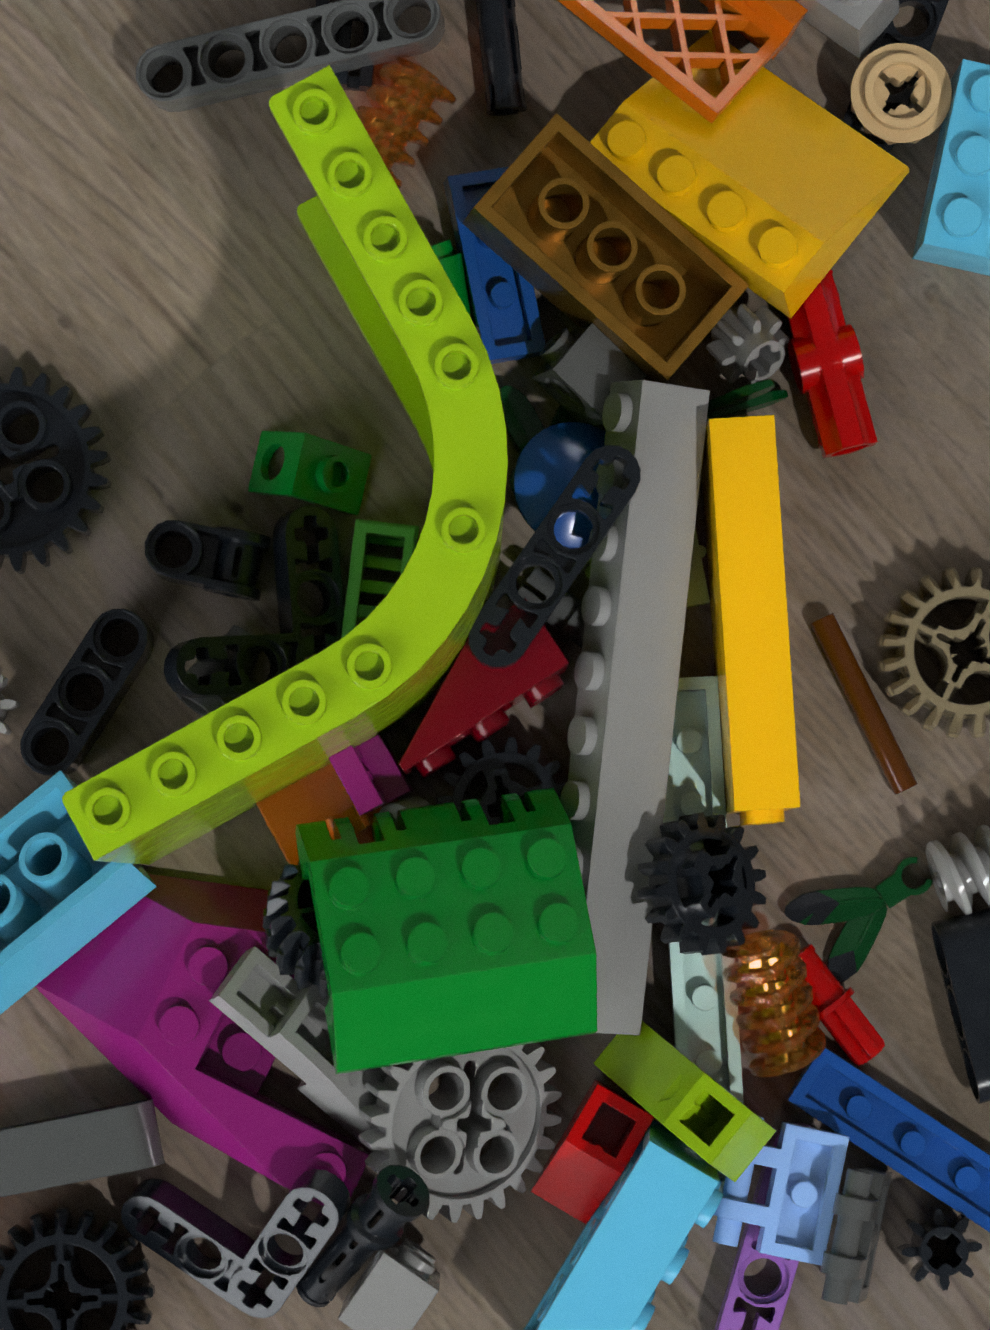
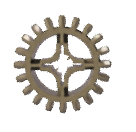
(936, 642)

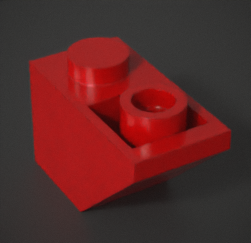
(592, 1152)

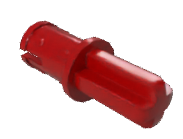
(840, 1012)

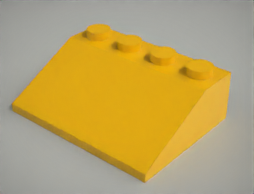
(764, 186)

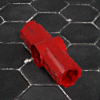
(830, 371)

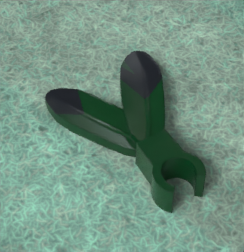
(861, 908)

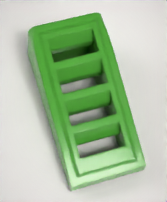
(377, 534)

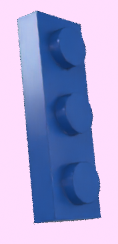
(499, 297)

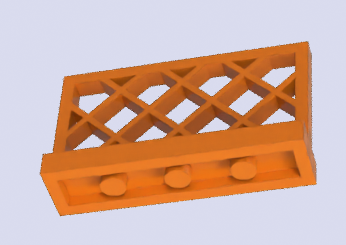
(762, 22)

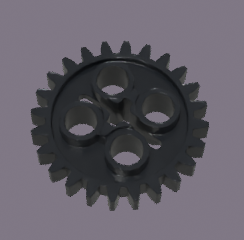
(28, 524)

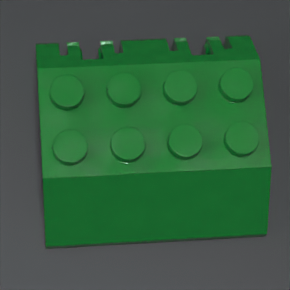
(451, 931)

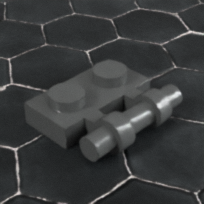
(856, 1235)

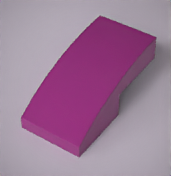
(371, 774)

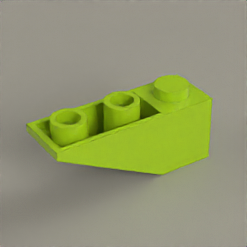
(686, 1100)

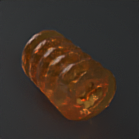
(400, 110)
(778, 1003)

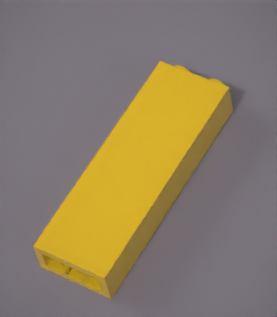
(750, 618)

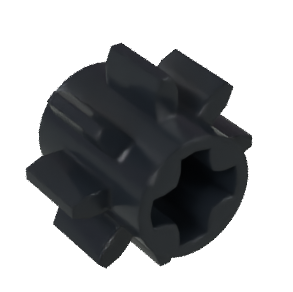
(956, 1242)

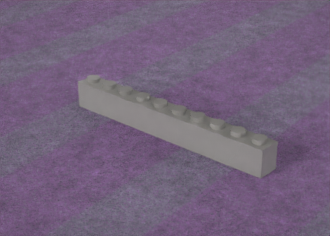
(632, 677)

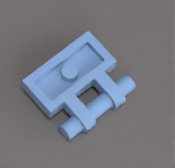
(799, 1195)

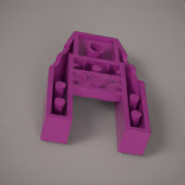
(146, 1007)

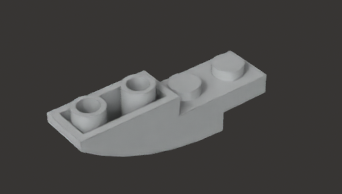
(296, 1032)

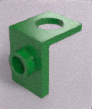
(312, 470)

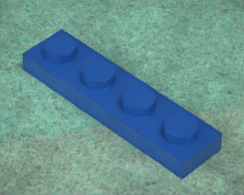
(896, 1134)

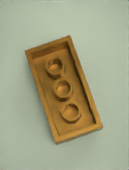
(605, 250)

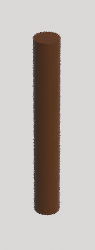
(864, 704)

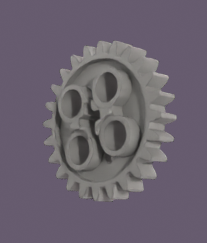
(462, 1120)

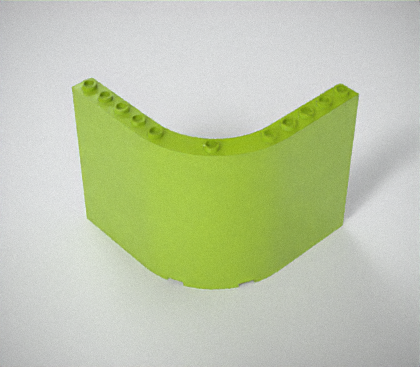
(418, 630)

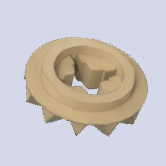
(896, 65)

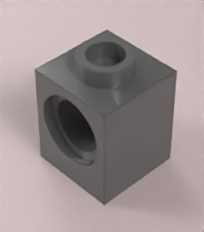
(581, 370)

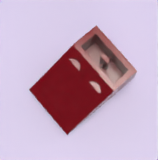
(477, 697)

